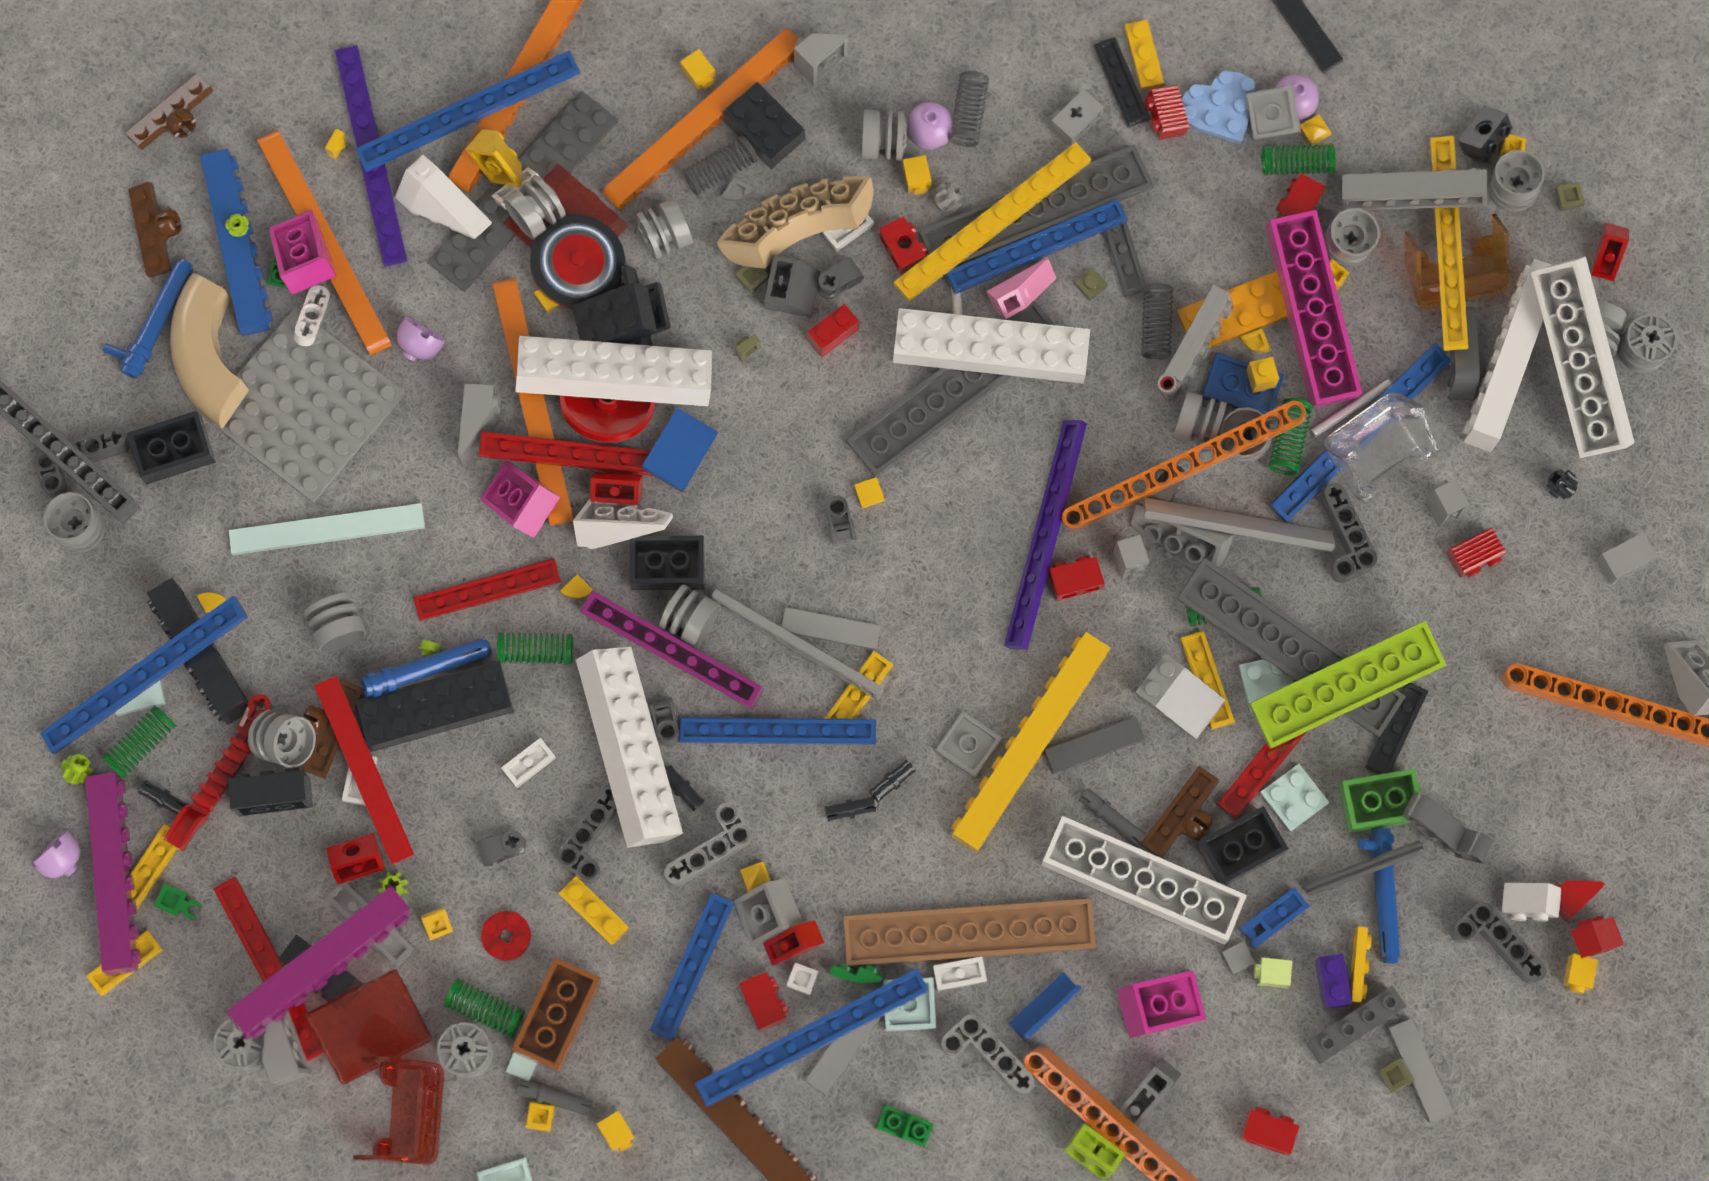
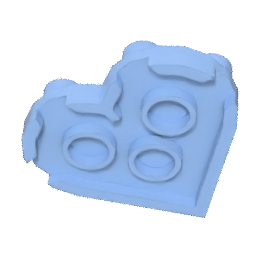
(1221, 107)

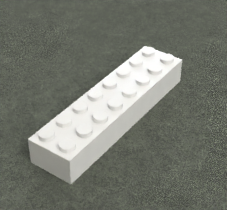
(991, 345)
(1582, 357)
(1507, 364)
(614, 371)
(629, 746)
(1144, 880)

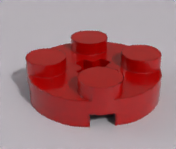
(518, 942)

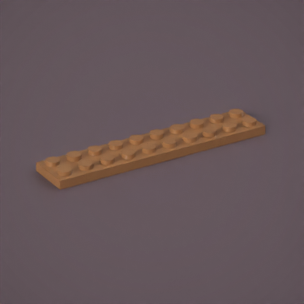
(969, 932)

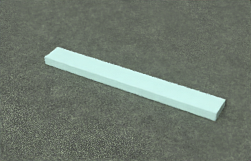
(326, 529)

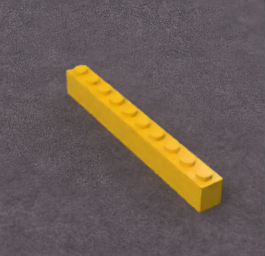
(1030, 743)

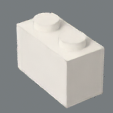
(1531, 900)

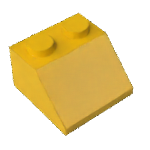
(495, 158)

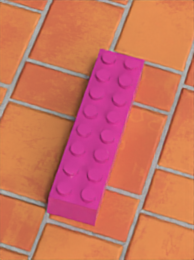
(1313, 309)

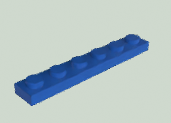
(692, 967)

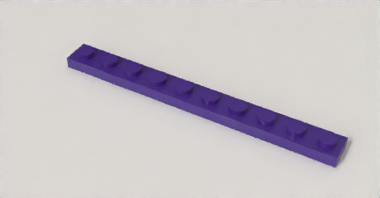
(377, 179)
(1045, 535)

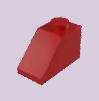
(1610, 251)
(1576, 895)
(794, 942)

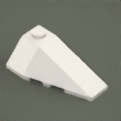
(434, 196)
(611, 523)

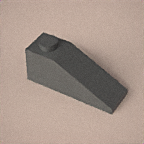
(1150, 1092)

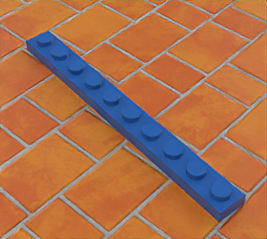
(467, 111)
(1323, 469)
(144, 674)
(811, 1038)

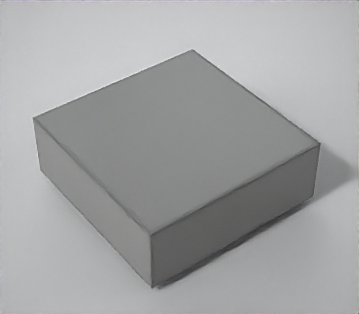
(1238, 958)

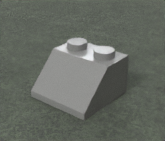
(819, 54)
(767, 911)

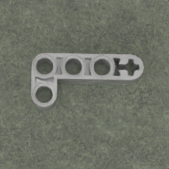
(705, 850)
(992, 1058)

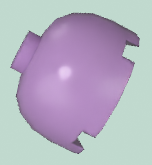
(1305, 93)
(930, 125)
(418, 340)
(58, 857)

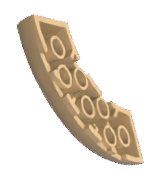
(797, 216)
(198, 353)

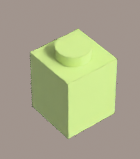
(1273, 972)

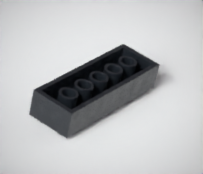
(207, 666)
(435, 706)

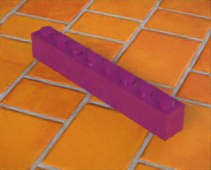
(672, 650)
(112, 874)
(319, 963)

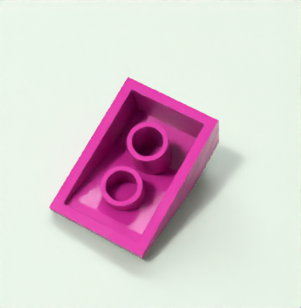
(301, 252)
(519, 498)
(1161, 1004)

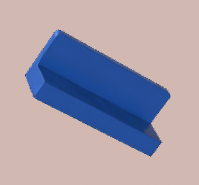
(1044, 1006)

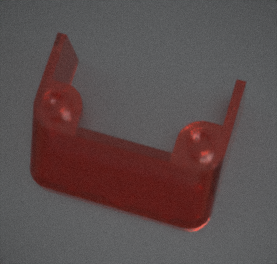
(414, 1111)

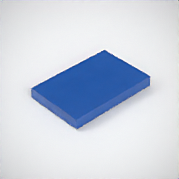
(1231, 384)
(679, 450)

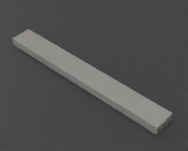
(1238, 524)
(798, 645)

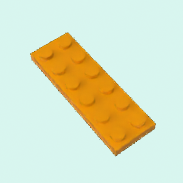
(1255, 307)

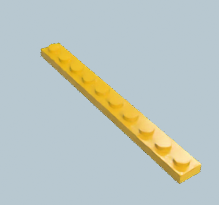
(992, 222)
(1449, 255)

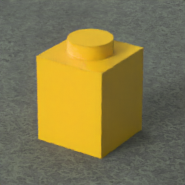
(698, 70)
(917, 175)
(1262, 374)
(1580, 973)
(616, 1132)

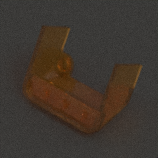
(1484, 272)

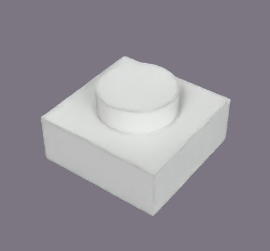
(802, 979)

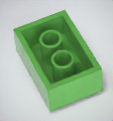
(1377, 800)

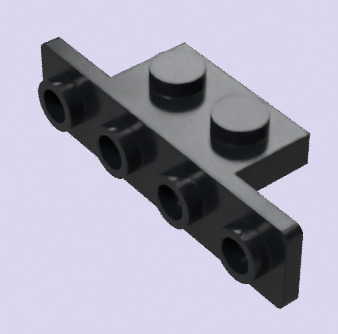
(657, 302)

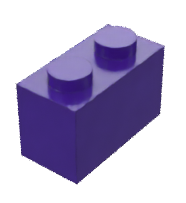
(1333, 981)

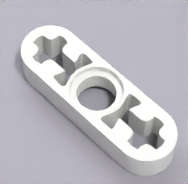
(313, 324)

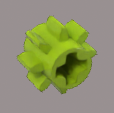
(76, 769)
(399, 888)

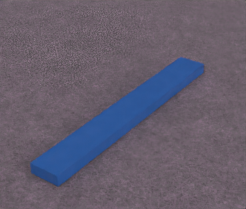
(1036, 246)
(777, 731)

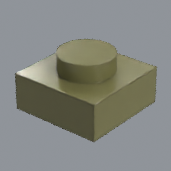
(1569, 196)
(752, 277)
(1091, 284)
(747, 346)
(1396, 1075)

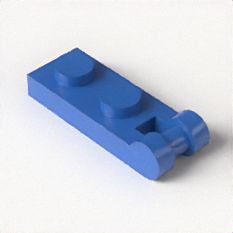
(1275, 917)

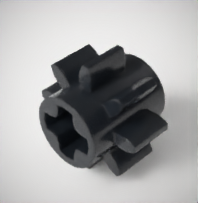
(1562, 484)

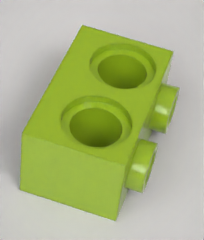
(1094, 1152)

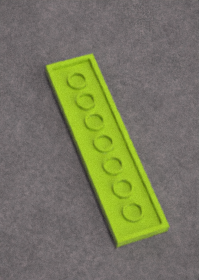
(1347, 684)

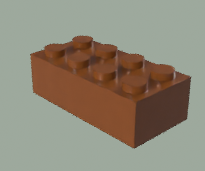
(557, 1015)

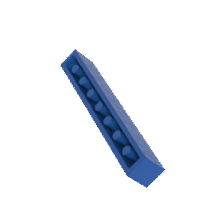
(237, 252)

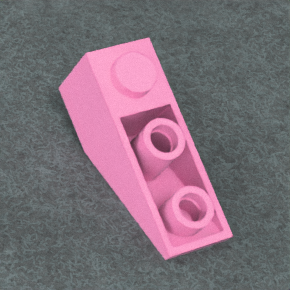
(1021, 289)

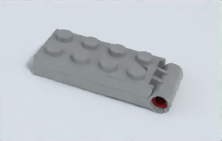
(1196, 342)

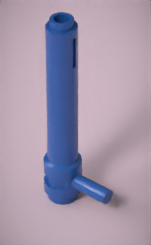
(140, 351)
(390, 678)
(1379, 843)

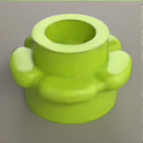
(241, 229)
(429, 648)

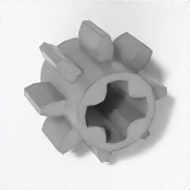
(949, 196)

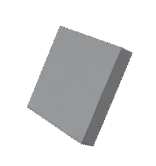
(1273, 112)
(968, 744)

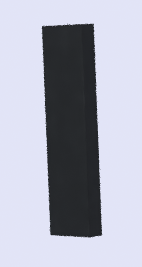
(1309, 33)
(1121, 82)
(1394, 735)

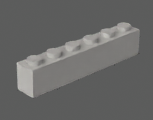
(1415, 189)

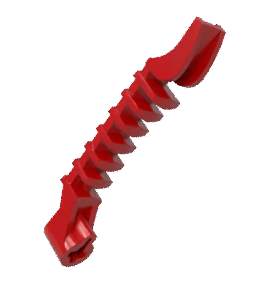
(194, 816)

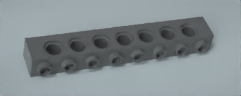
(66, 456)

